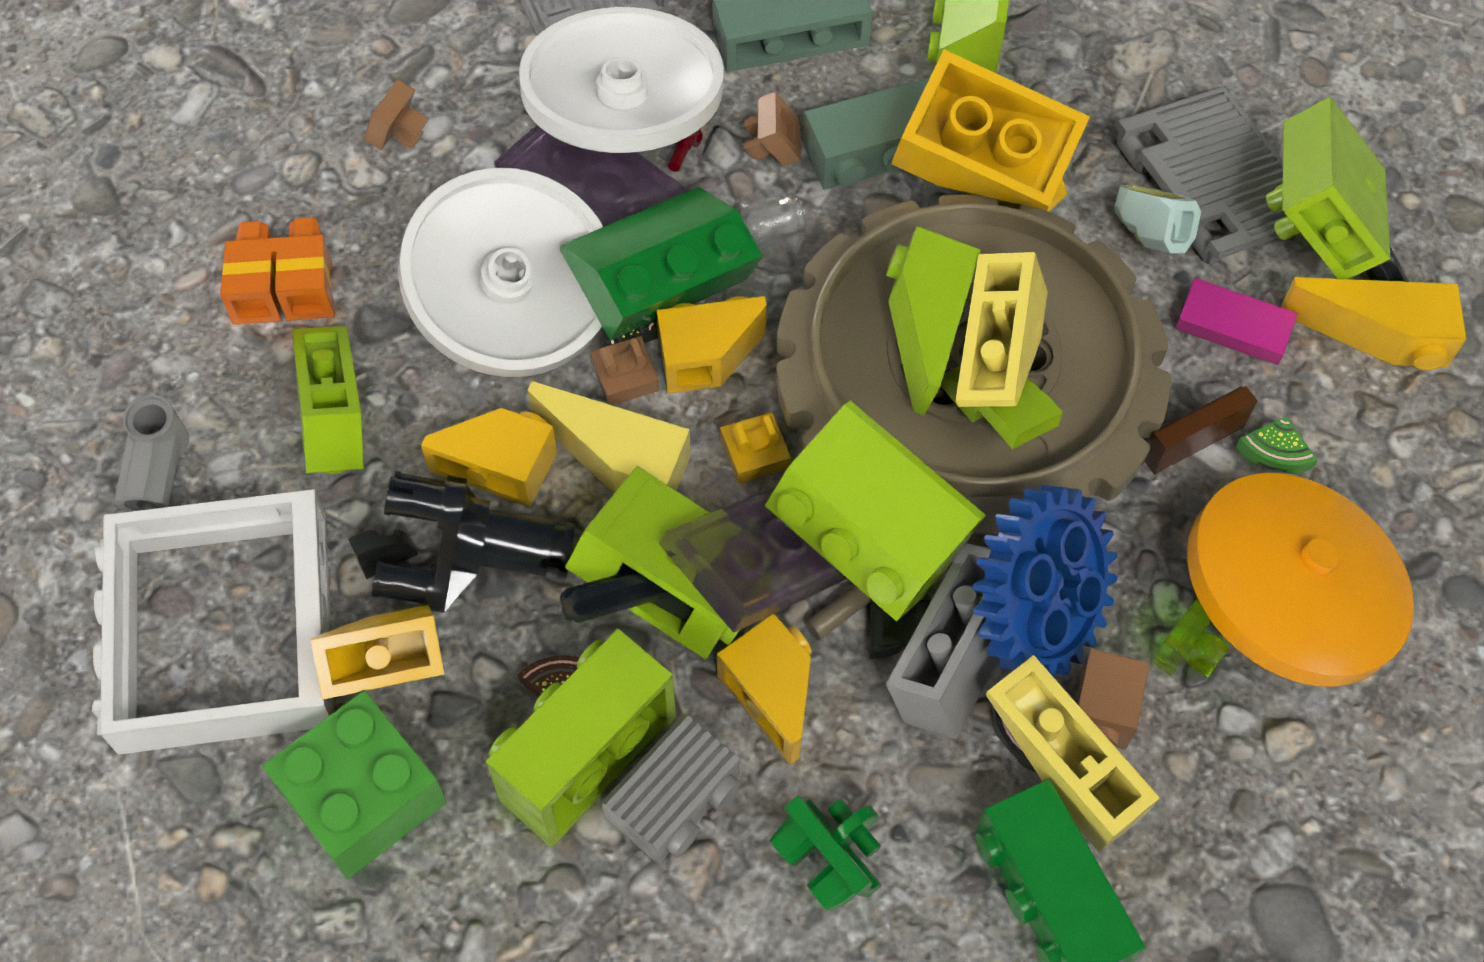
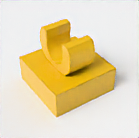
(755, 447)

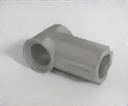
(149, 459)

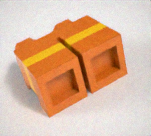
(277, 274)

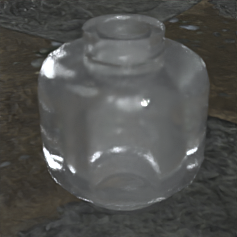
(773, 220)

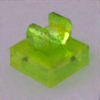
(1191, 643)

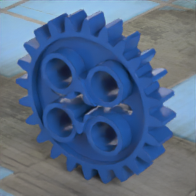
(1045, 579)

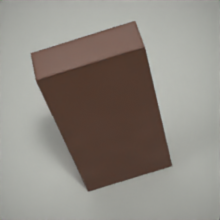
(1200, 429)

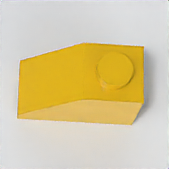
(495, 453)
(378, 652)
(770, 680)

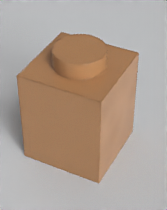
(1112, 694)

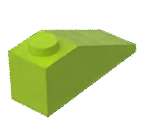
(927, 307)
(328, 400)

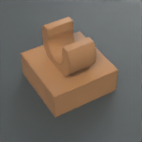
(396, 118)
(775, 130)
(624, 371)

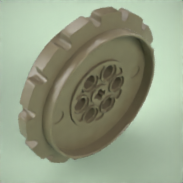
(1092, 356)

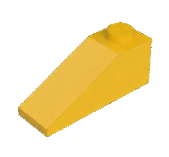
(1386, 319)

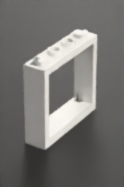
(116, 611)

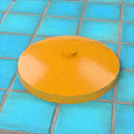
(1300, 579)

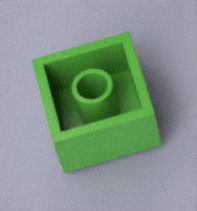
(355, 784)

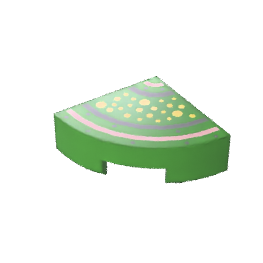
(1278, 447)

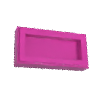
(1236, 321)

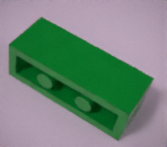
(1055, 879)

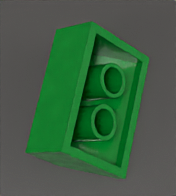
(661, 259)

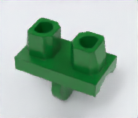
(810, 829)

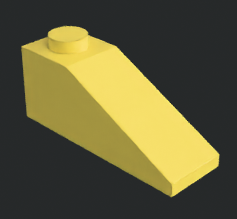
(1001, 329)
(612, 438)
(1067, 747)

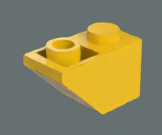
(708, 340)

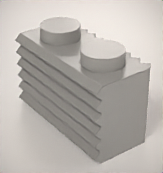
(673, 790)

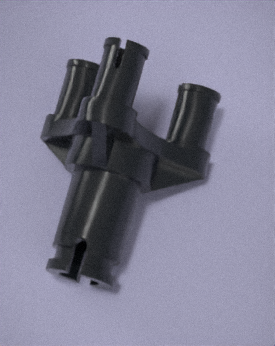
(469, 539)

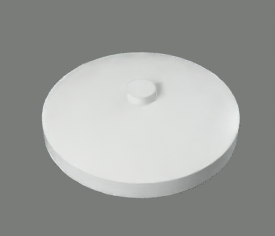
(621, 79)
(490, 273)

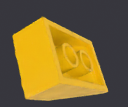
(989, 135)

